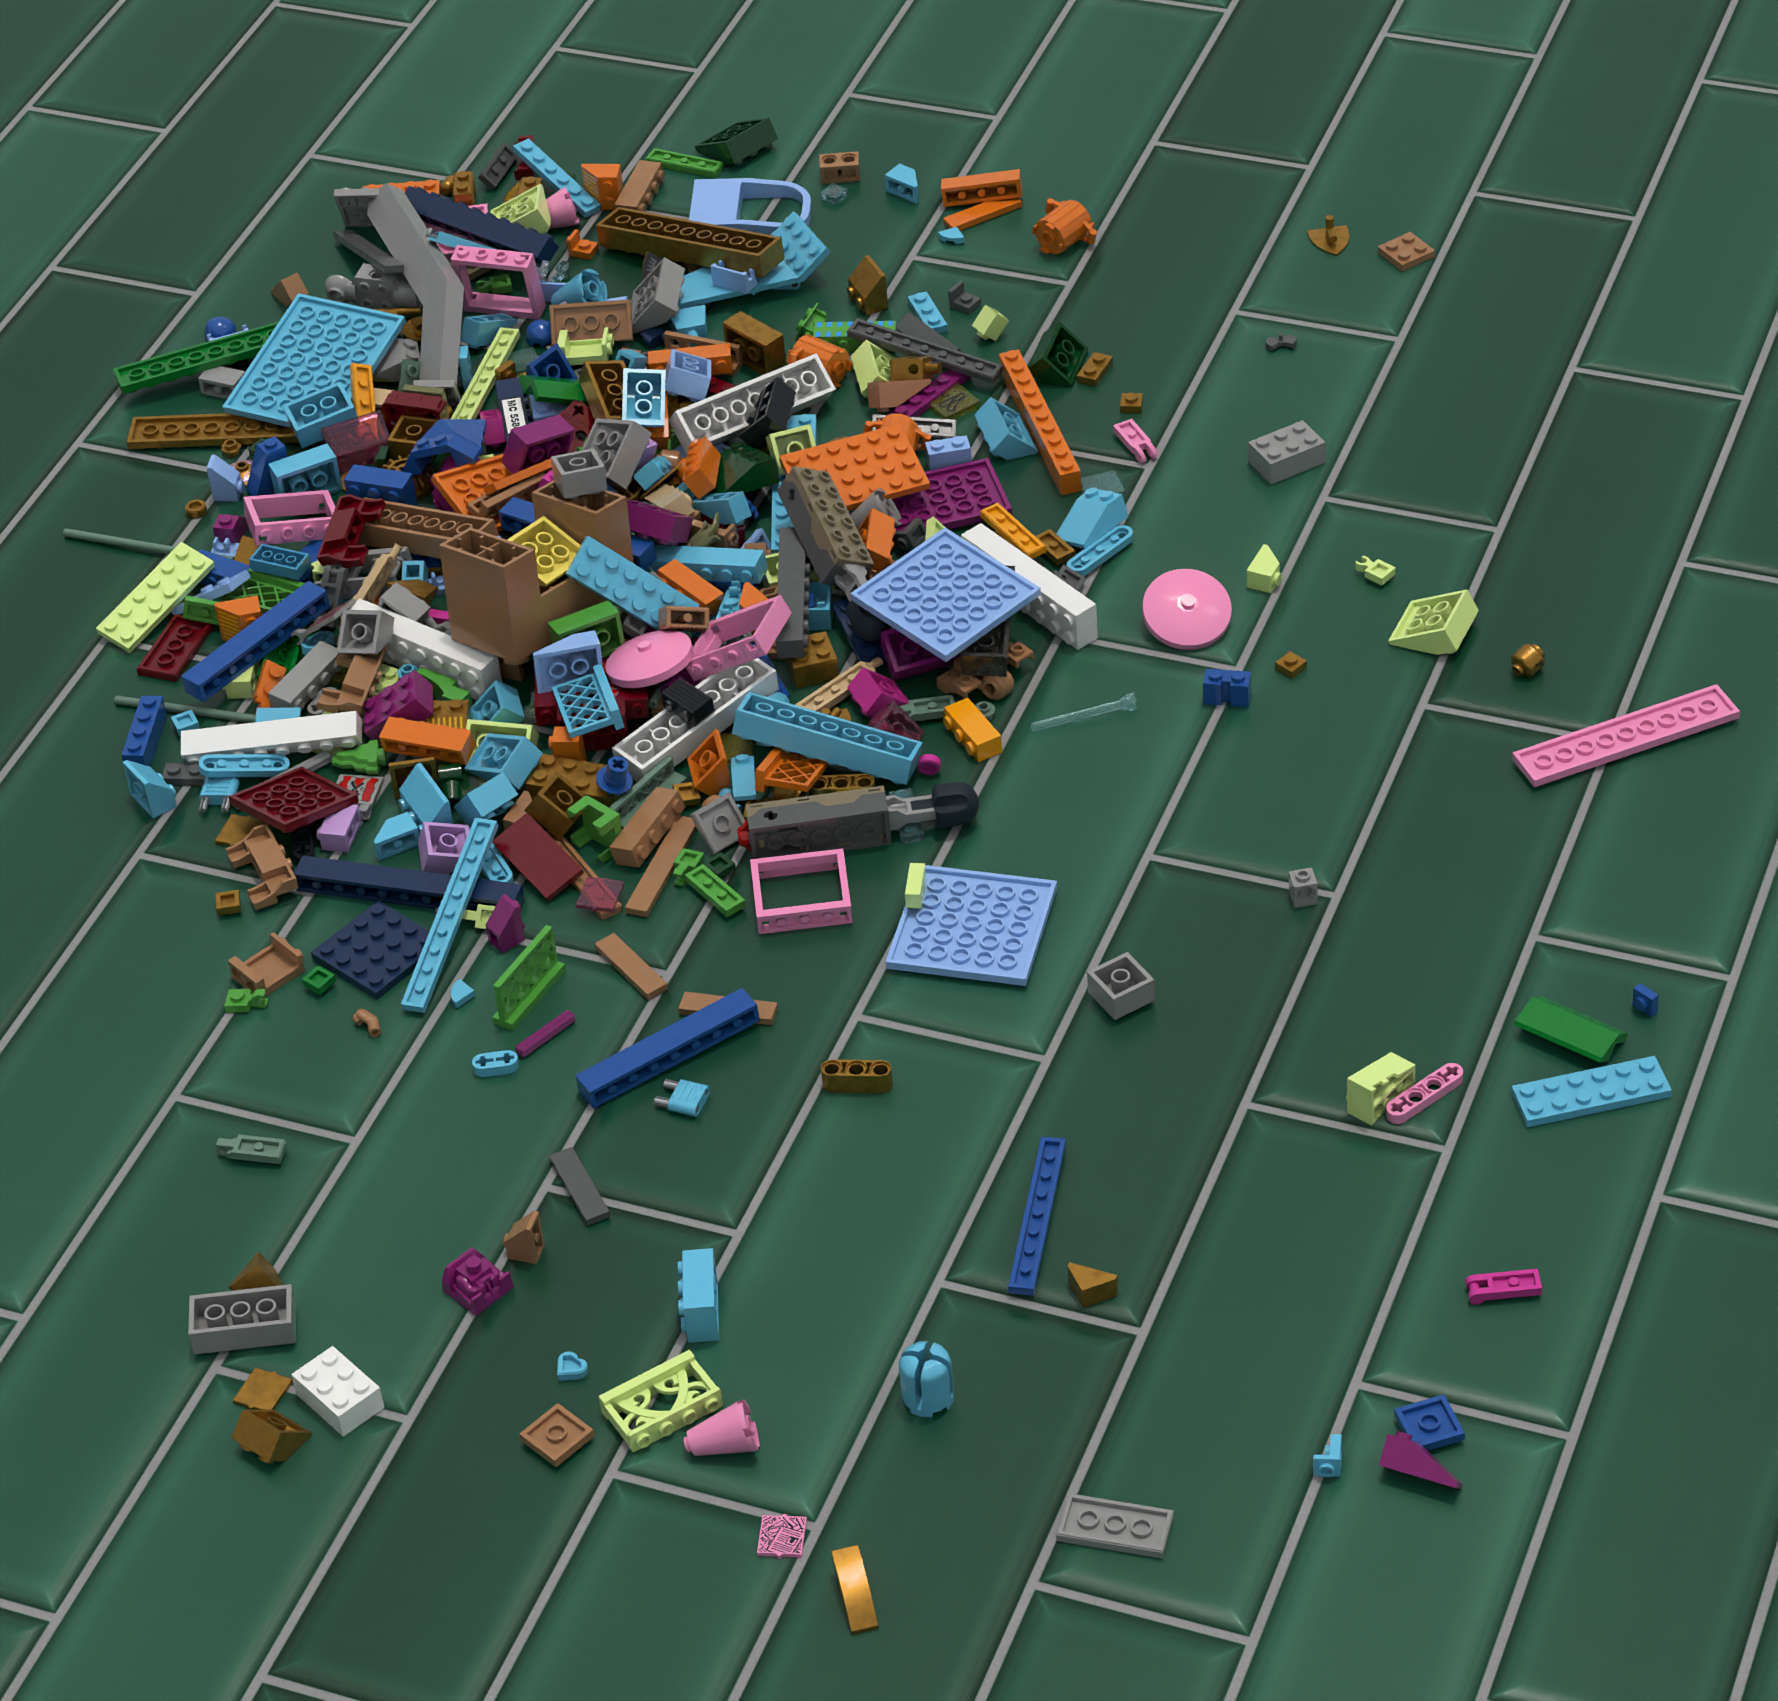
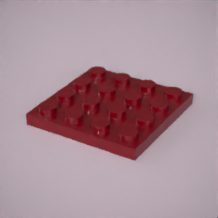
(293, 799)

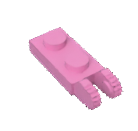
(1135, 440)

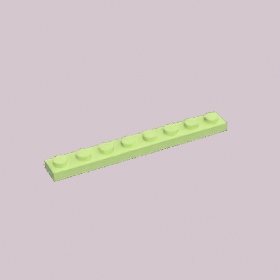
(485, 375)

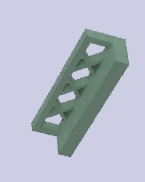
(658, 780)

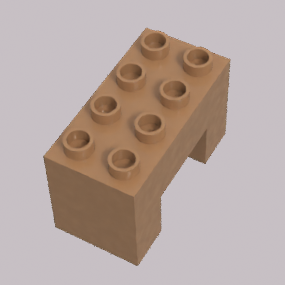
(495, 582)

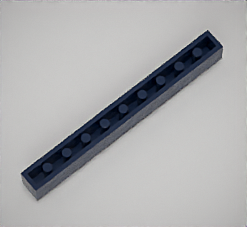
(480, 226)
(392, 884)

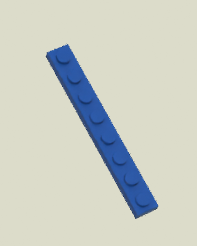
(1037, 1216)

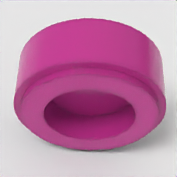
(929, 764)

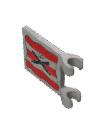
(321, 621)
(367, 789)

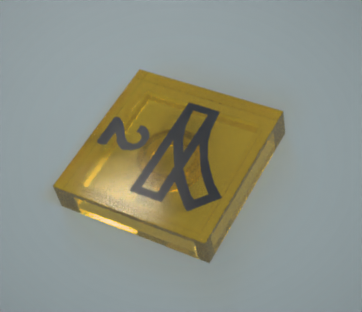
(954, 403)

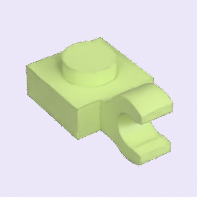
(480, 916)

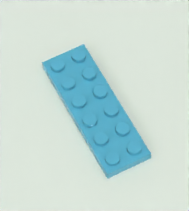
(623, 583)
(1591, 1091)

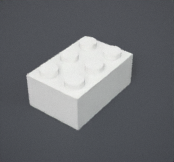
(338, 1391)

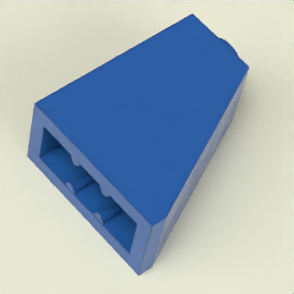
(259, 477)

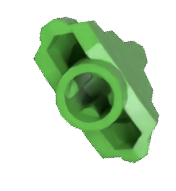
(363, 759)

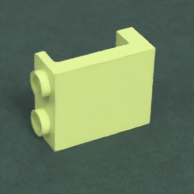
(586, 350)

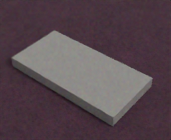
(1115, 1525)

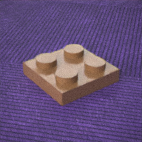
(1406, 251)
(556, 1435)

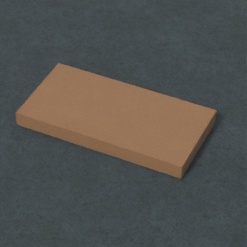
(590, 318)

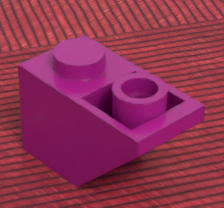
(505, 924)

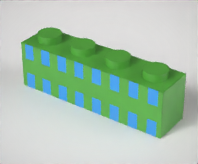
(837, 333)

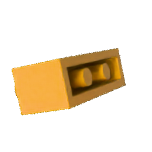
(972, 730)

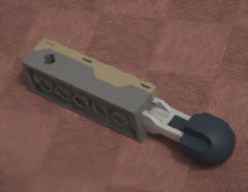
(830, 540)
(849, 819)

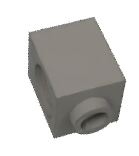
(1303, 887)

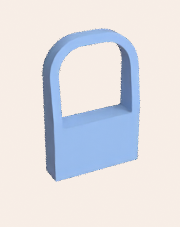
(721, 201)

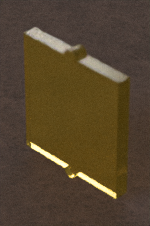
(735, 746)

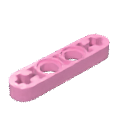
(1422, 1091)

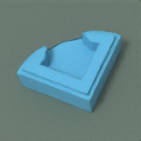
(952, 234)
(461, 993)

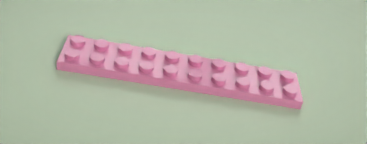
(1625, 735)

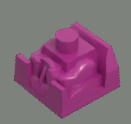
(475, 1281)

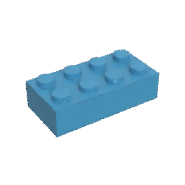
(280, 561)

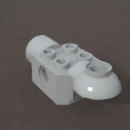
(372, 289)

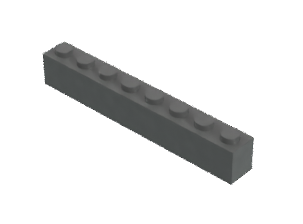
(792, 587)

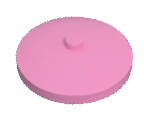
(1186, 609)
(649, 659)

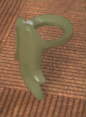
(706, 535)

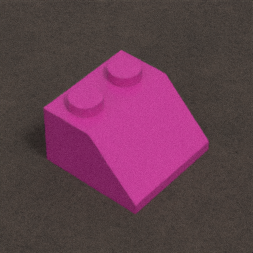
(874, 691)

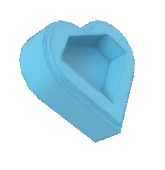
(571, 1367)

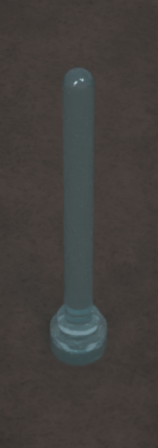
(1127, 703)

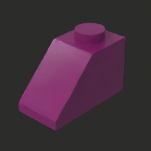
(229, 527)

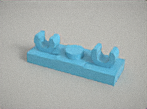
(731, 600)

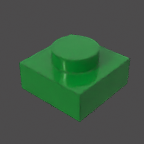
(318, 980)

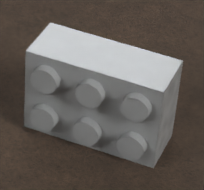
(1287, 452)

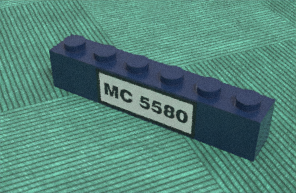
(512, 404)

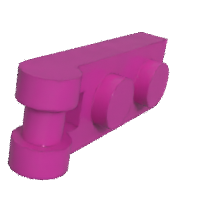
(1503, 1285)

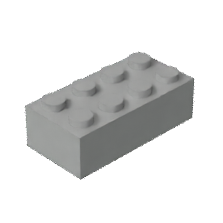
(242, 1319)

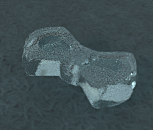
(561, 270)

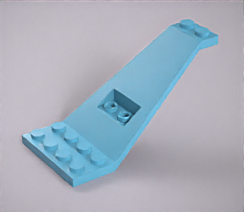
(802, 256)

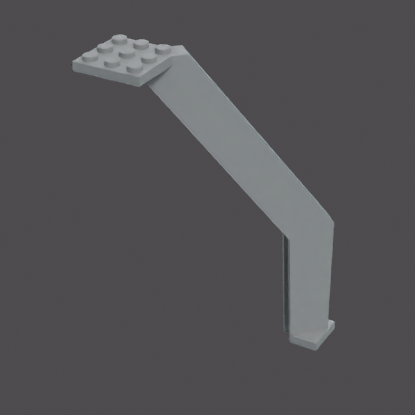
(426, 272)

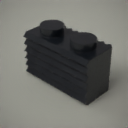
(687, 702)

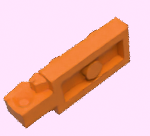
(269, 677)

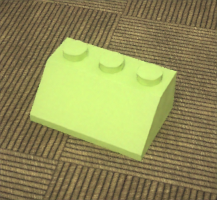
(870, 365)

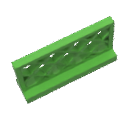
(267, 587)
(527, 991)

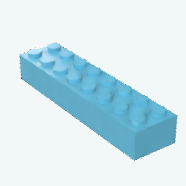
(827, 738)

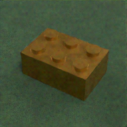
(760, 344)

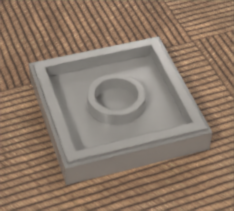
(718, 823)

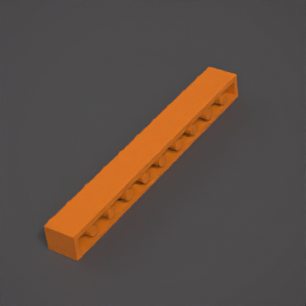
(1040, 422)

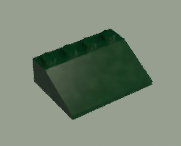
(744, 470)

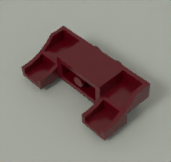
(345, 530)

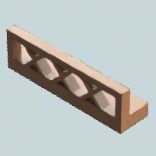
(684, 339)
(493, 502)

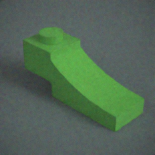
(444, 687)

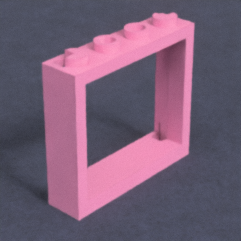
(494, 303)
(288, 505)
(764, 617)
(804, 915)

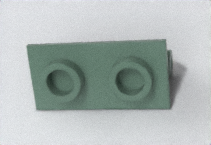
(409, 372)

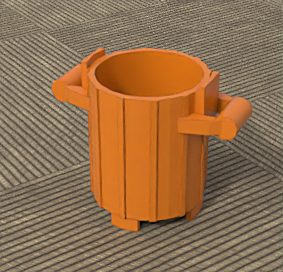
(1063, 226)
(832, 357)
(908, 425)

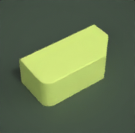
(915, 885)

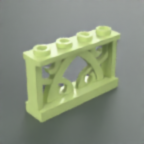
(657, 1380)

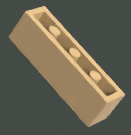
(671, 499)

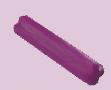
(545, 1033)

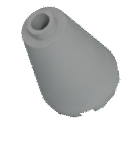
(878, 502)

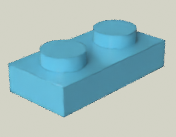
(464, 363)

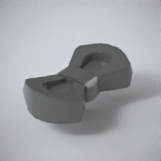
(1273, 343)

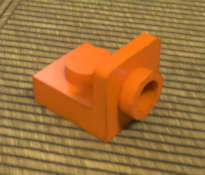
(581, 248)

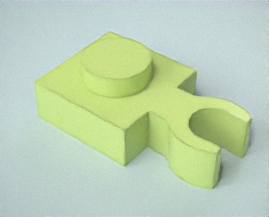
(1376, 571)

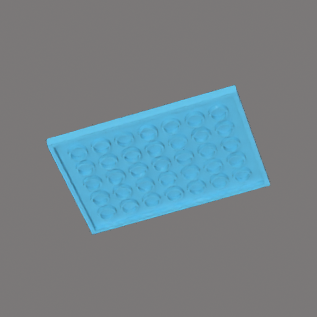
(310, 352)

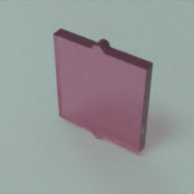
(600, 894)

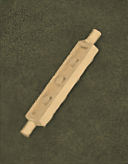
(376, 579)
(836, 689)

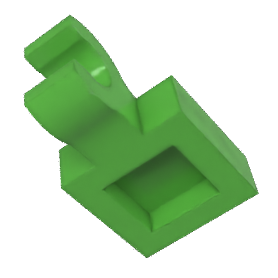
(686, 862)
(243, 999)

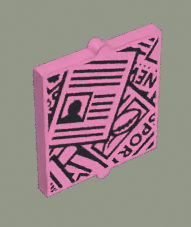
(782, 1536)

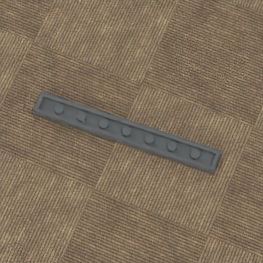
(368, 251)
(914, 346)

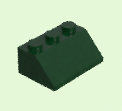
(1057, 357)

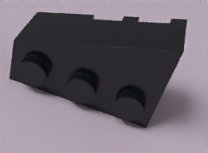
(771, 413)

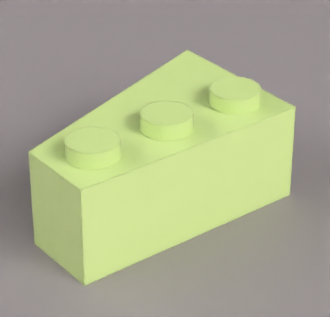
(1377, 1085)

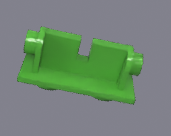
(811, 316)

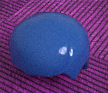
(219, 327)
(539, 332)

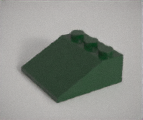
(739, 141)

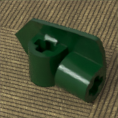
(455, 781)

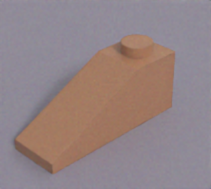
(893, 393)

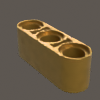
(839, 783)
(857, 1076)

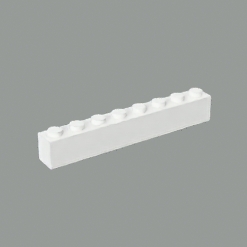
(274, 736)

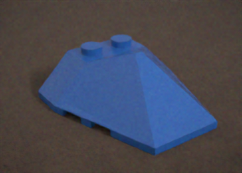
(456, 436)

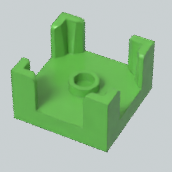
(598, 824)

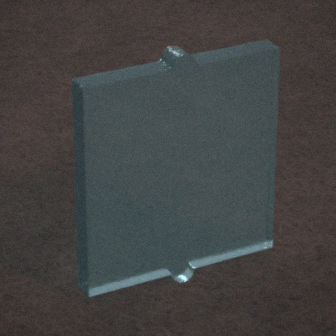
(522, 359)
(1104, 481)

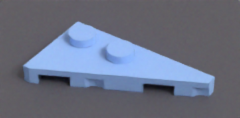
(212, 592)

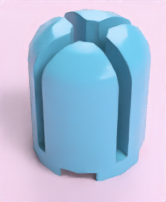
(926, 1378)

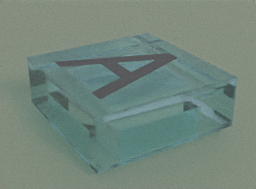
(834, 193)

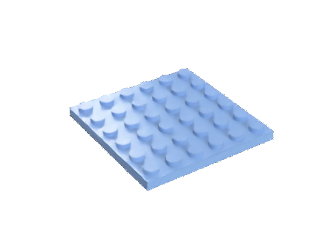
(945, 594)
(974, 926)

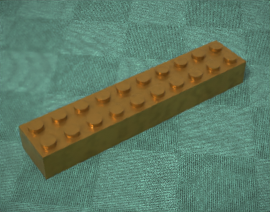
(690, 241)

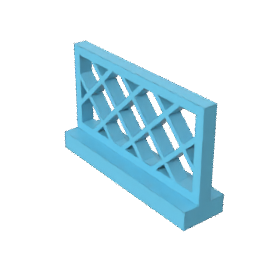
(603, 698)

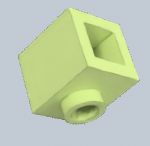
(990, 323)

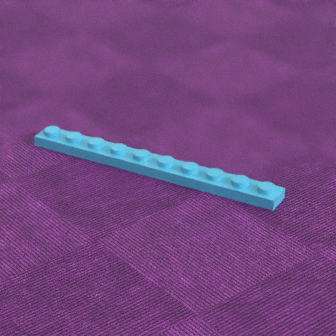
(449, 915)

